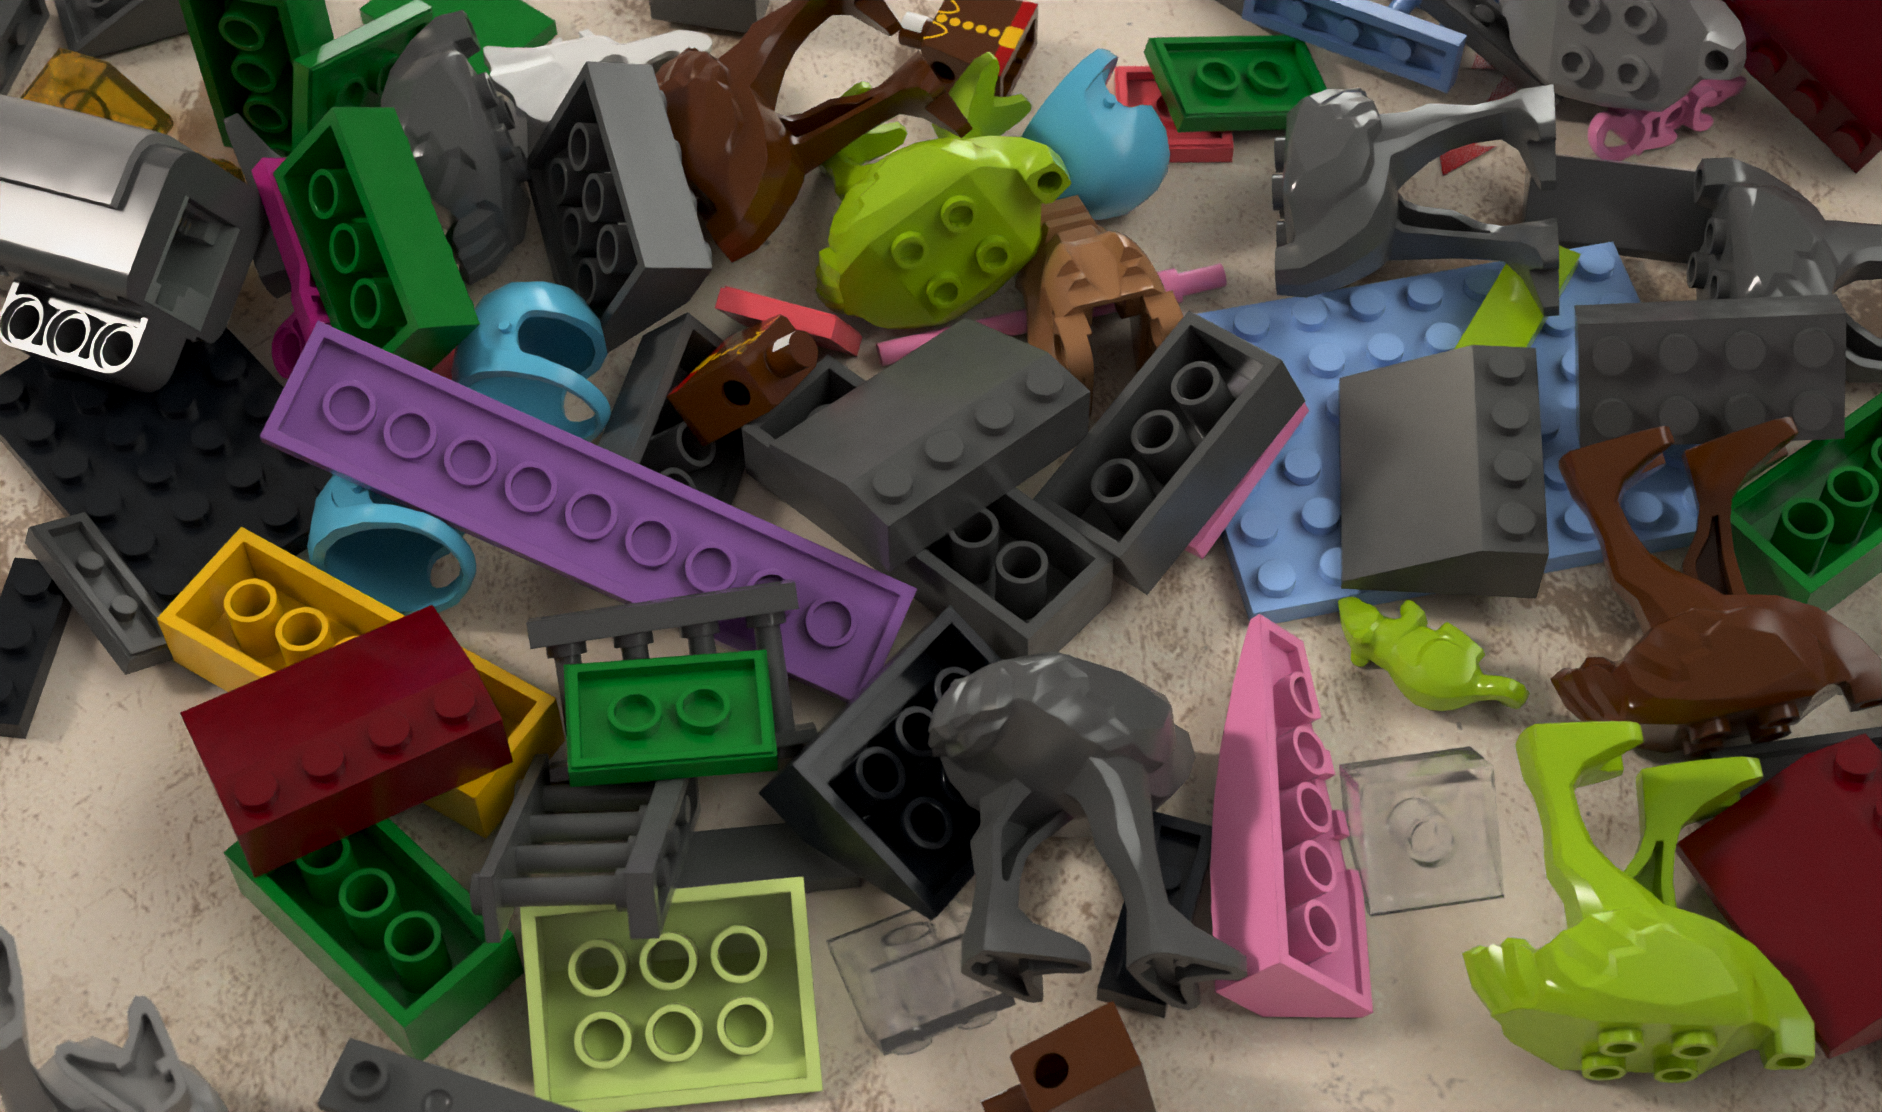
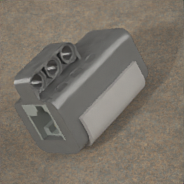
(115, 244)

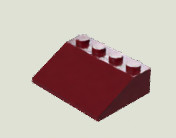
(1821, 66)
(347, 738)
(1803, 883)

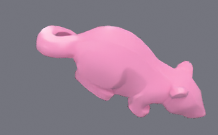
(1656, 129)

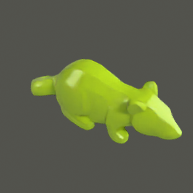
(1427, 665)

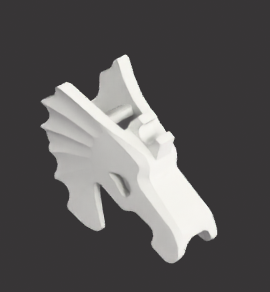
(543, 75)

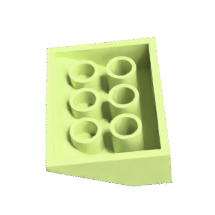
(675, 1019)

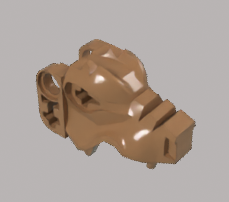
(1086, 268)

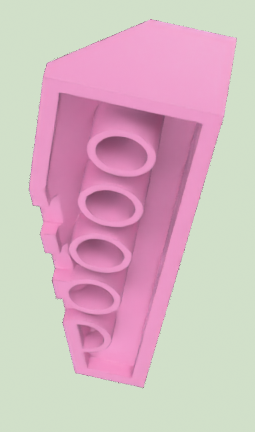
(1277, 845)

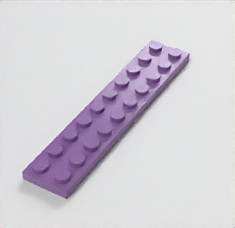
(575, 505)

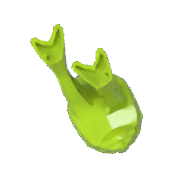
(939, 218)
(1632, 972)

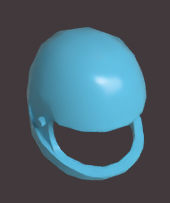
(1109, 149)
(534, 349)
(386, 548)

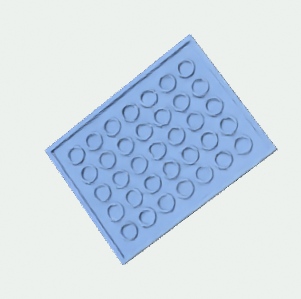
(1288, 528)

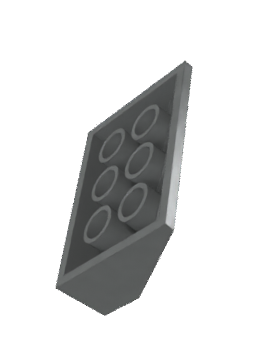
(618, 201)
(936, 438)
(1444, 475)

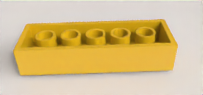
(268, 609)

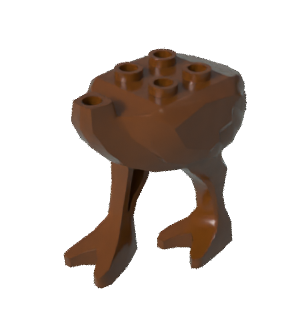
(754, 161)
(1710, 652)

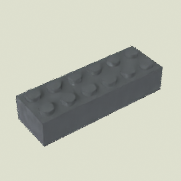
(1006, 571)

